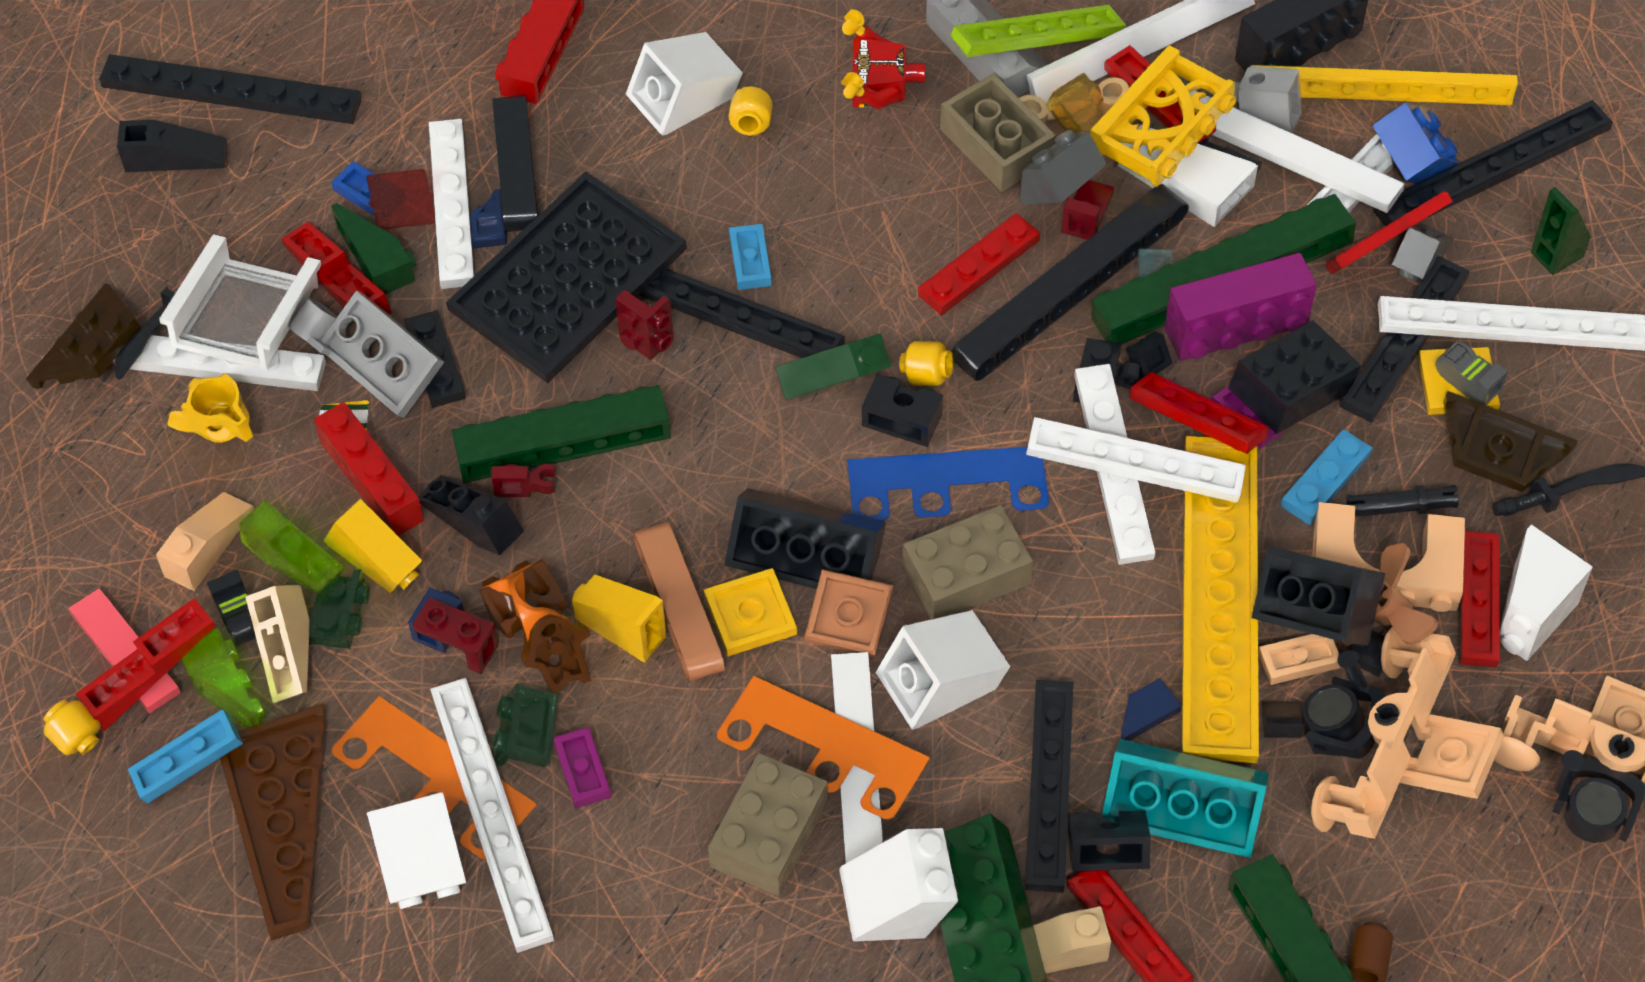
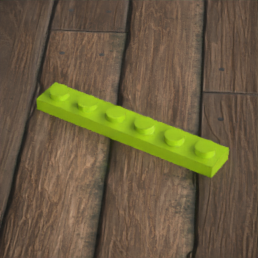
(1036, 30)

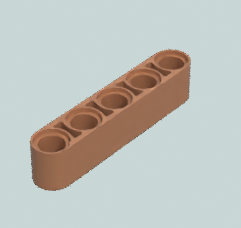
(681, 603)

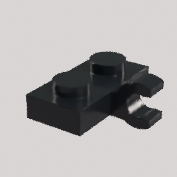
(1105, 352)

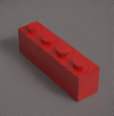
(537, 47)
(368, 469)

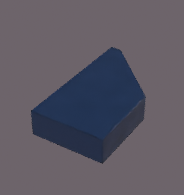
(488, 223)
(1148, 708)

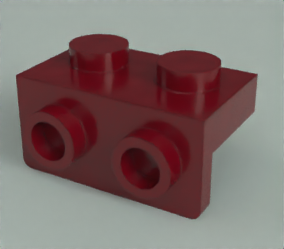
(643, 326)

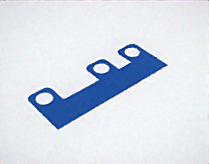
(938, 470)

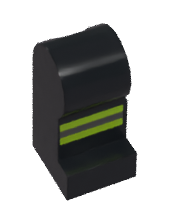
(230, 600)

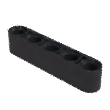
(515, 162)

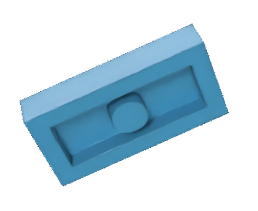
(750, 256)

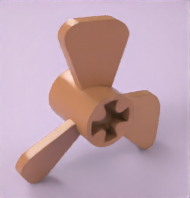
(1394, 608)

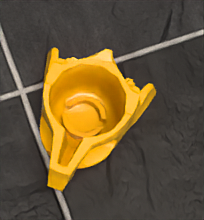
(213, 411)

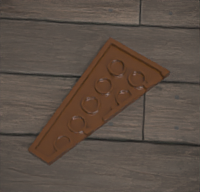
(276, 804)

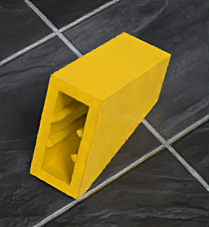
(373, 548)
(621, 615)

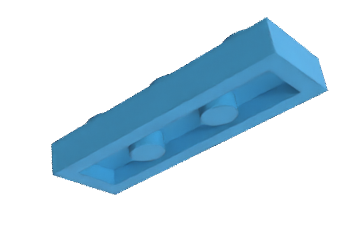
(1326, 476)
(185, 756)

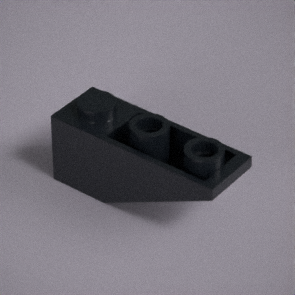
(165, 146)
(473, 513)

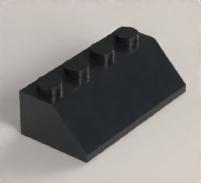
(801, 539)

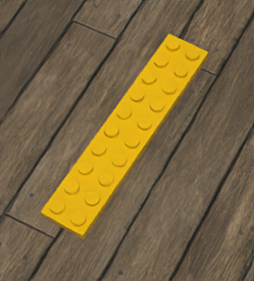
(1218, 606)

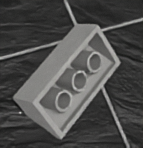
(1008, 66)

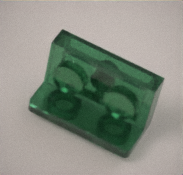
(337, 611)
(525, 726)

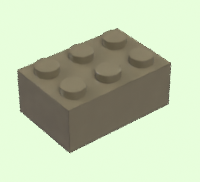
(995, 130)
(967, 563)
(768, 824)

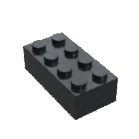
(1296, 30)

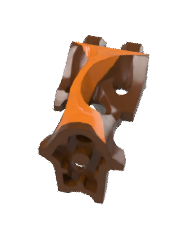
(534, 603)

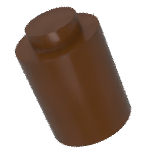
(1370, 952)

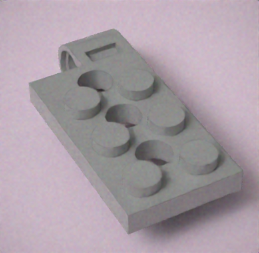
(328, 336)

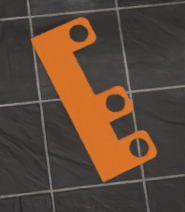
(835, 736)
(425, 751)

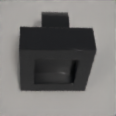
(1150, 354)
(1370, 655)

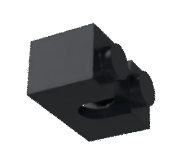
(911, 423)
(1127, 830)

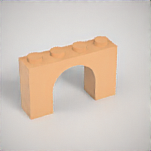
(1430, 584)

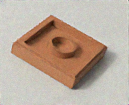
(848, 613)

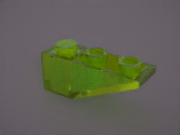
(288, 548)
(218, 680)

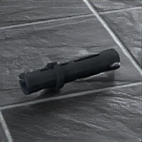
(1405, 501)

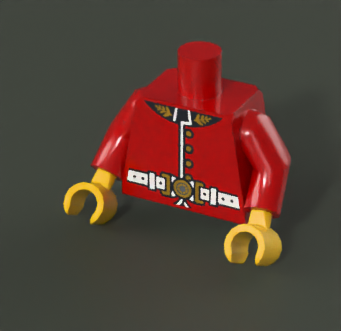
(877, 66)

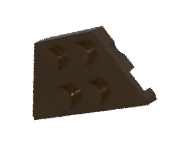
(88, 342)
(1501, 444)

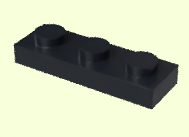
(446, 384)

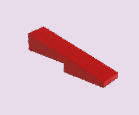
(335, 273)
(155, 655)

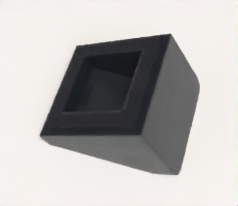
(1282, 720)

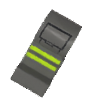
(1471, 373)

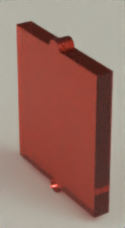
(401, 199)

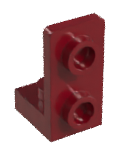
(1086, 211)
(460, 630)

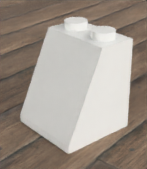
(681, 80)
(1541, 592)
(941, 667)
(417, 850)
(899, 887)

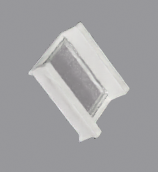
(236, 307)

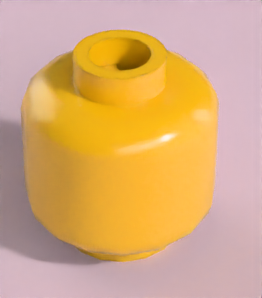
(750, 111)
(926, 363)
(71, 727)

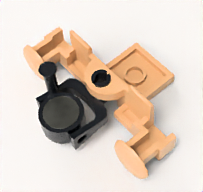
(1613, 728)
(1454, 751)

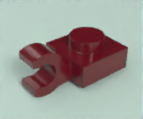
(519, 482)

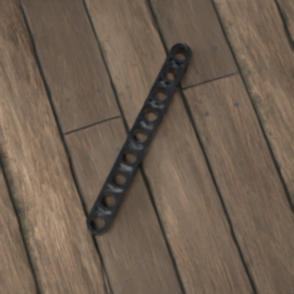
(1068, 282)

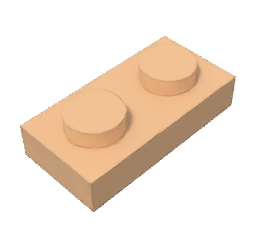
(1298, 658)

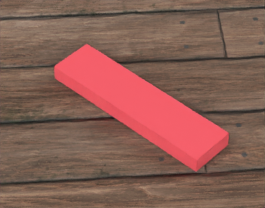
(115, 641)

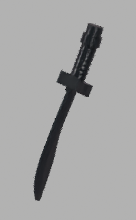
(135, 345)
(1549, 497)

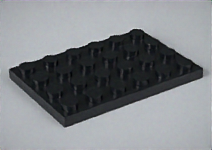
(562, 275)

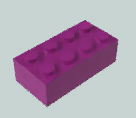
(1239, 306)

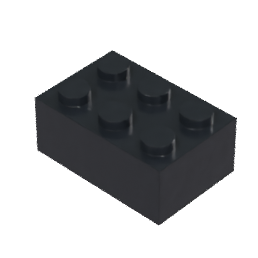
(1294, 376)
(1318, 596)

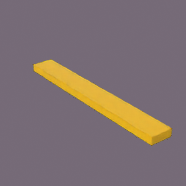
(1406, 85)

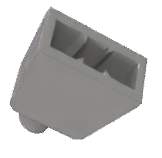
(1271, 95)

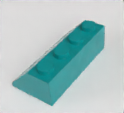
(1187, 796)

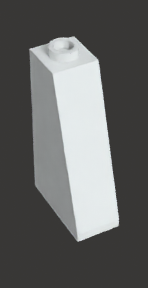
(1206, 180)

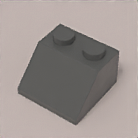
(1061, 169)

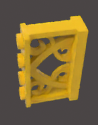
(1173, 141)

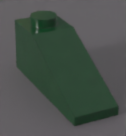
(1560, 234)
(375, 250)
(833, 366)

